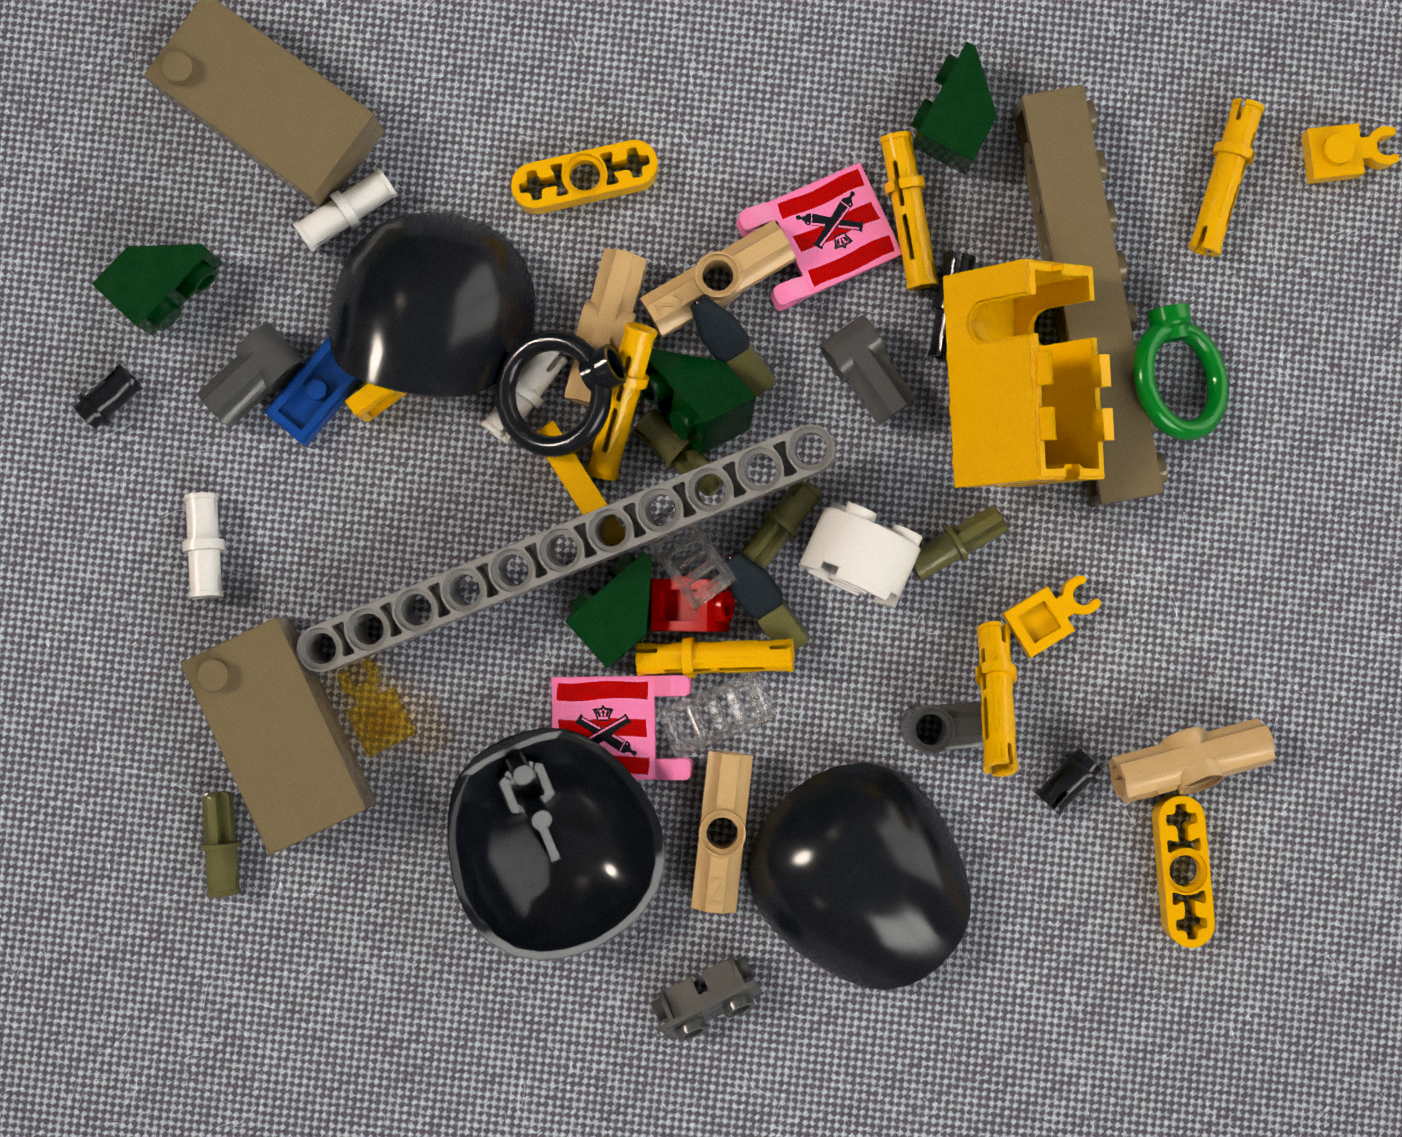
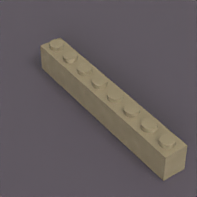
(1077, 228)

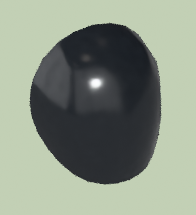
(430, 306)
(552, 844)
(862, 877)

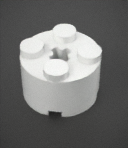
(861, 554)

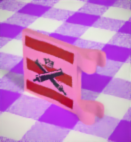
(832, 231)
(621, 718)

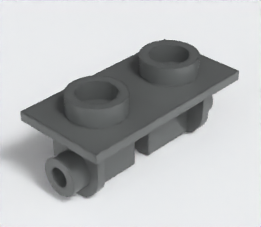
(725, 994)

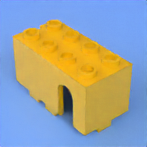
(1019, 405)

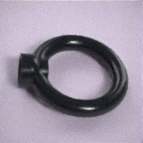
(599, 369)

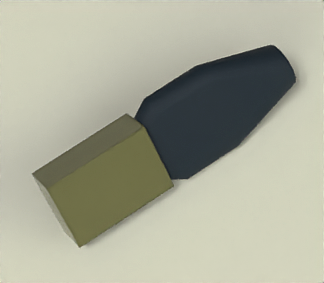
(731, 344)
(765, 601)

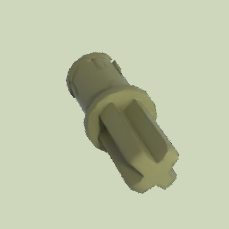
(677, 453)
(782, 523)
(959, 542)
(220, 844)

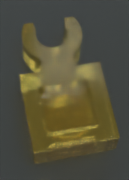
(380, 716)

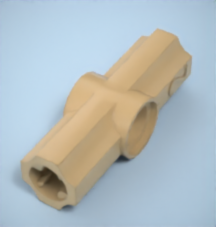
(746, 261)
(608, 310)
(1191, 760)
(720, 864)

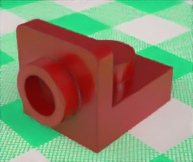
(673, 612)

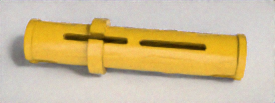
(1231, 158)
(905, 191)
(612, 438)
(714, 657)
(996, 680)

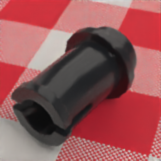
(107, 397)
(1069, 780)

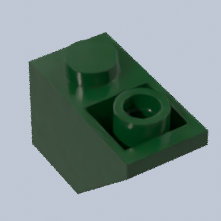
(961, 114)
(156, 281)
(699, 398)
(618, 614)

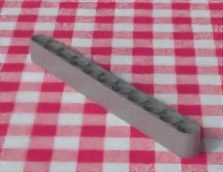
(538, 552)

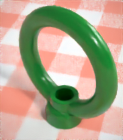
(1170, 325)

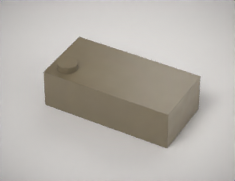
(264, 102)
(278, 734)

